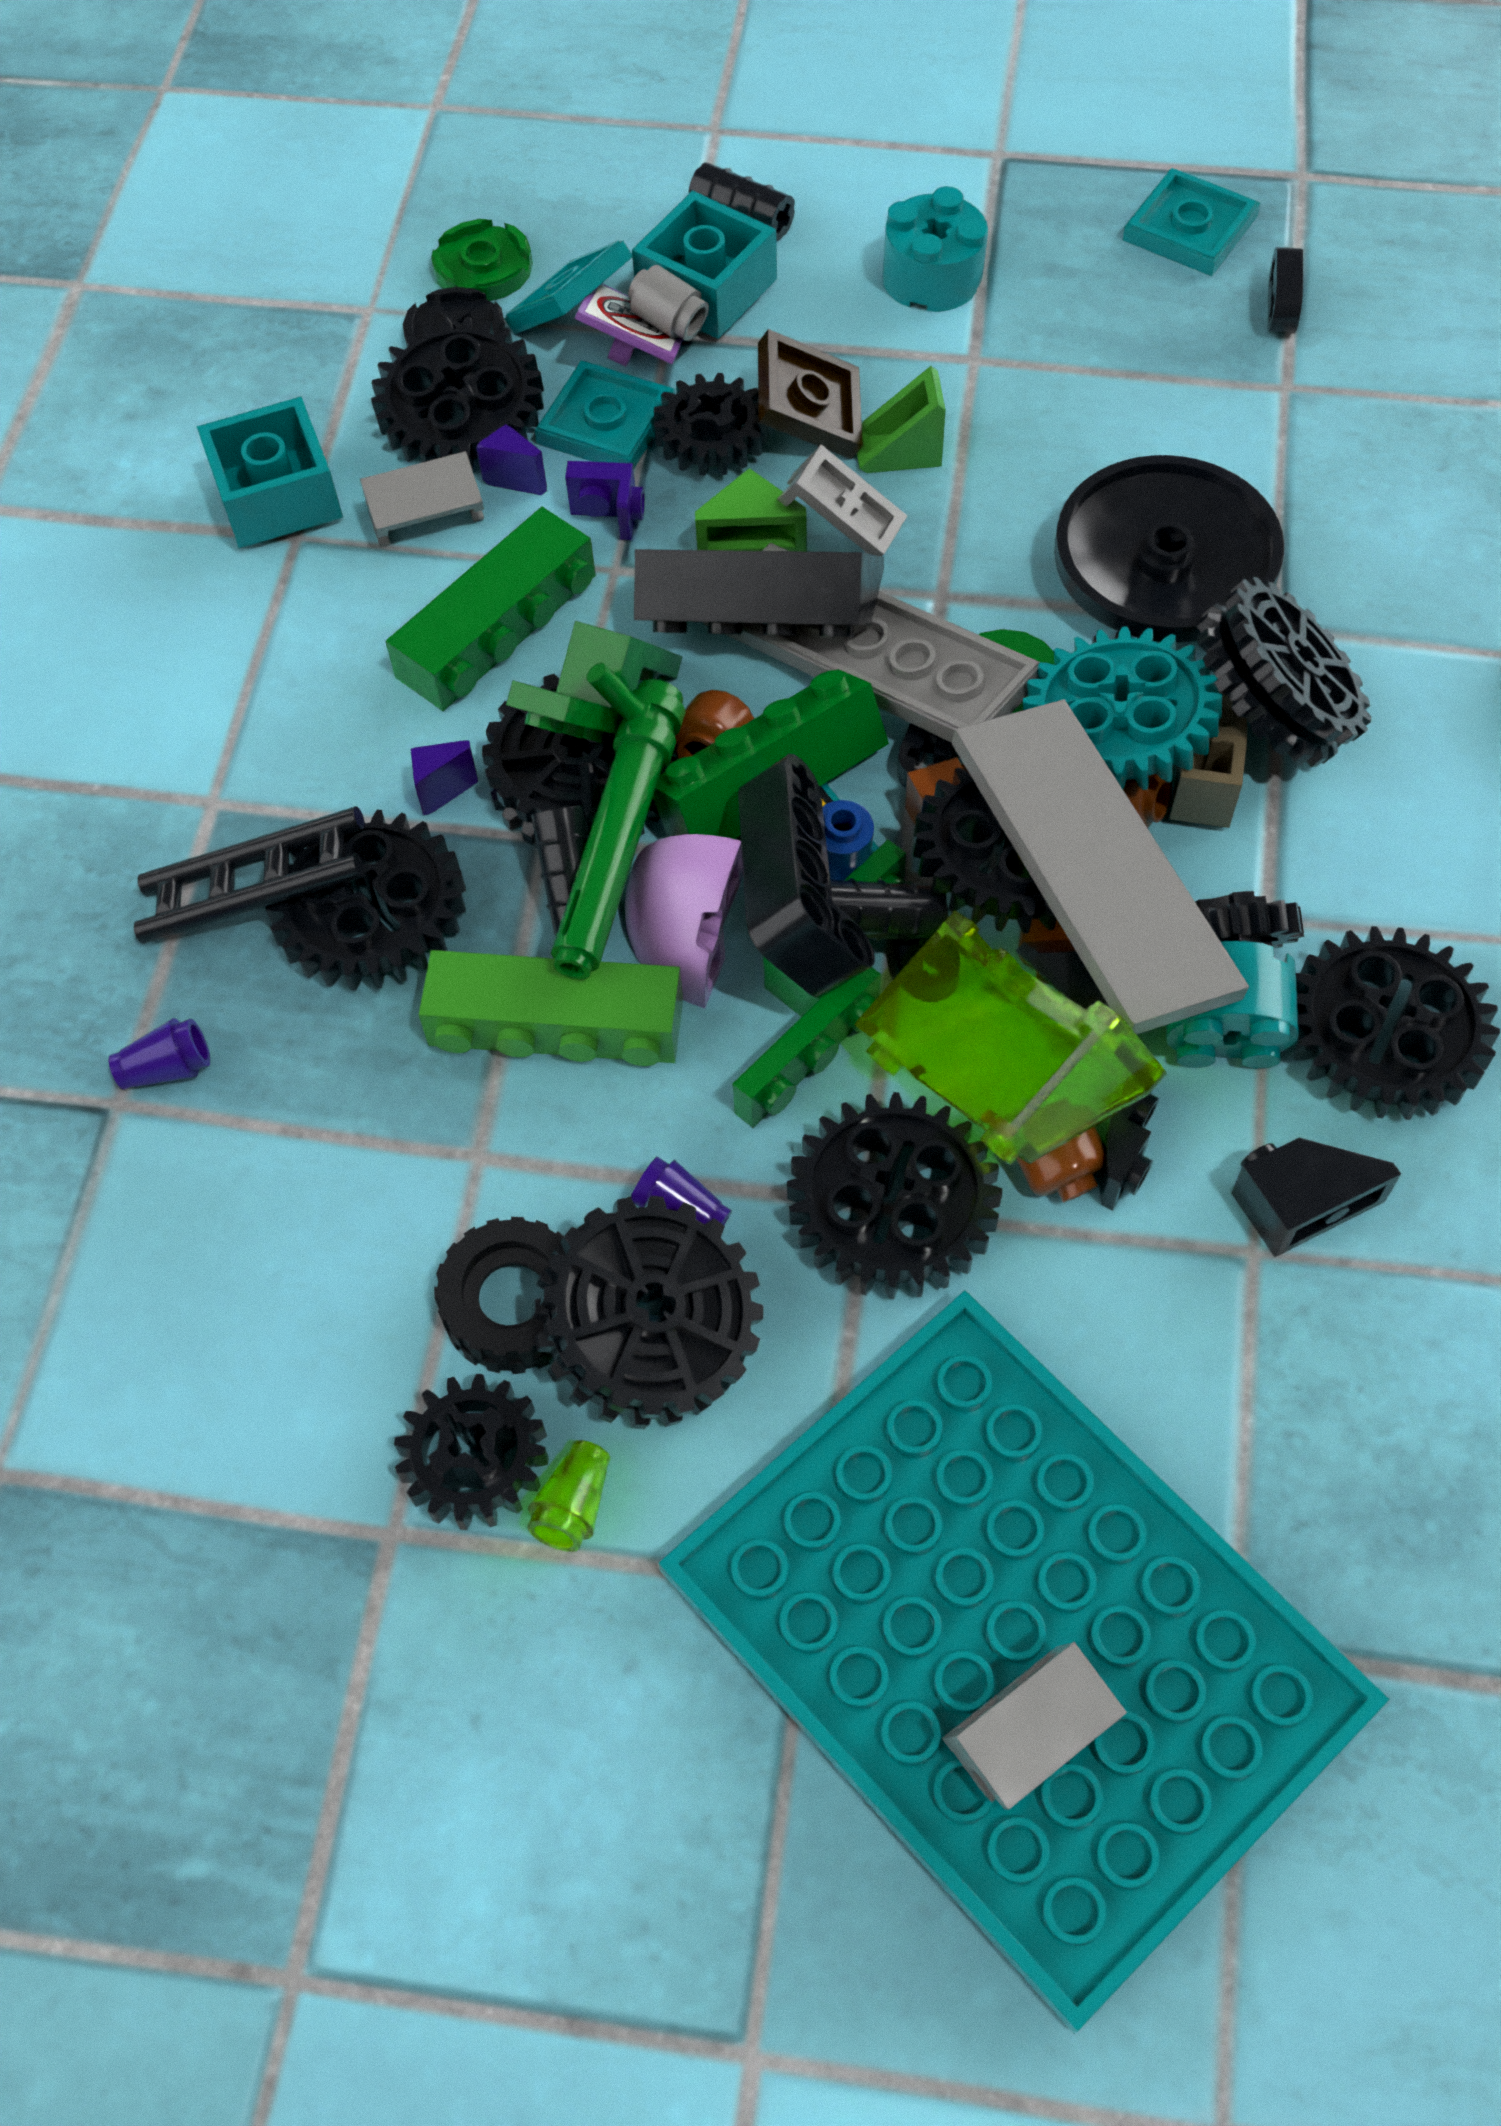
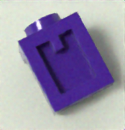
(605, 490)

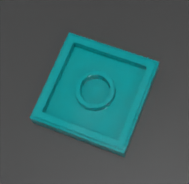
(1191, 221)
(568, 286)
(602, 415)

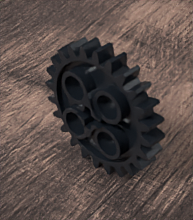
(455, 390)
(961, 844)
(408, 867)
(1448, 1044)
(952, 1209)

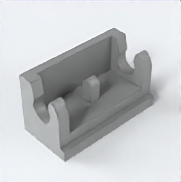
(421, 494)
(845, 501)
(1034, 1725)

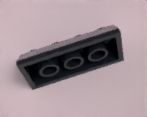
(756, 588)

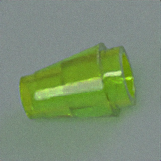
(570, 1499)

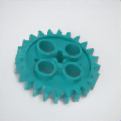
(1135, 701)

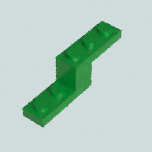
(576, 705)
(823, 1022)

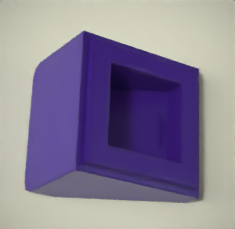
(511, 462)
(442, 773)

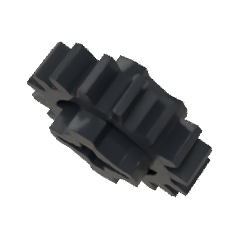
(710, 424)
(1252, 919)
(453, 1470)

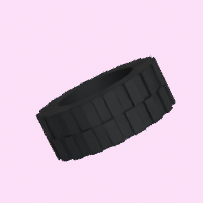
(460, 1283)

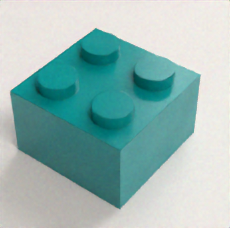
(714, 252)
(270, 472)

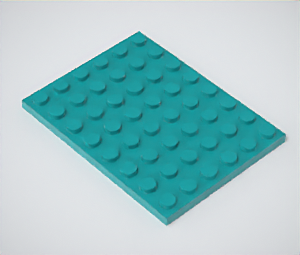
(940, 1550)

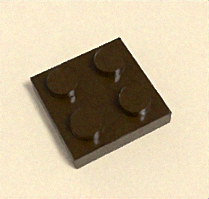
(809, 394)

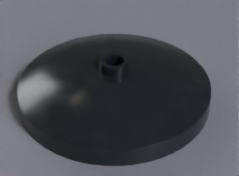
(1163, 543)

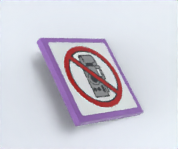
(611, 313)

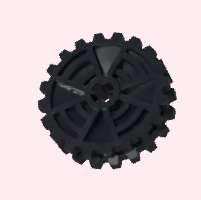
(1283, 672)
(545, 769)
(610, 1344)

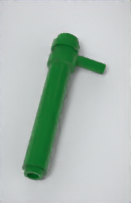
(642, 749)

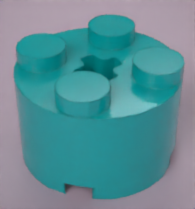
(934, 250)
(1249, 1028)

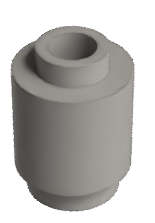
(667, 303)

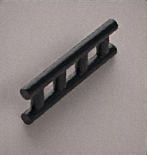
(277, 884)

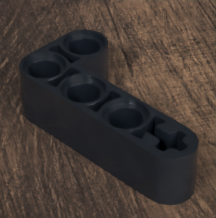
(790, 884)

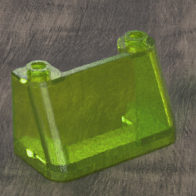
(1005, 1045)

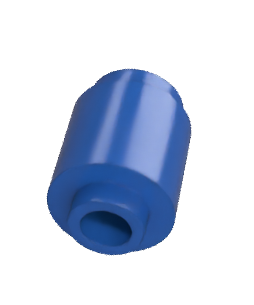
(848, 837)

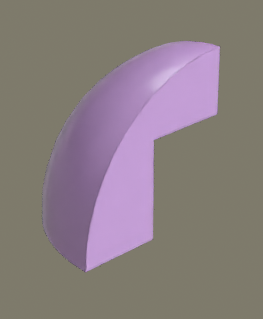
(679, 906)

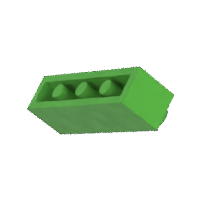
(531, 1008)

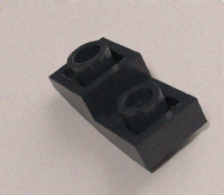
(1125, 1150)

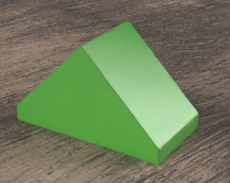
(906, 429)
(750, 517)

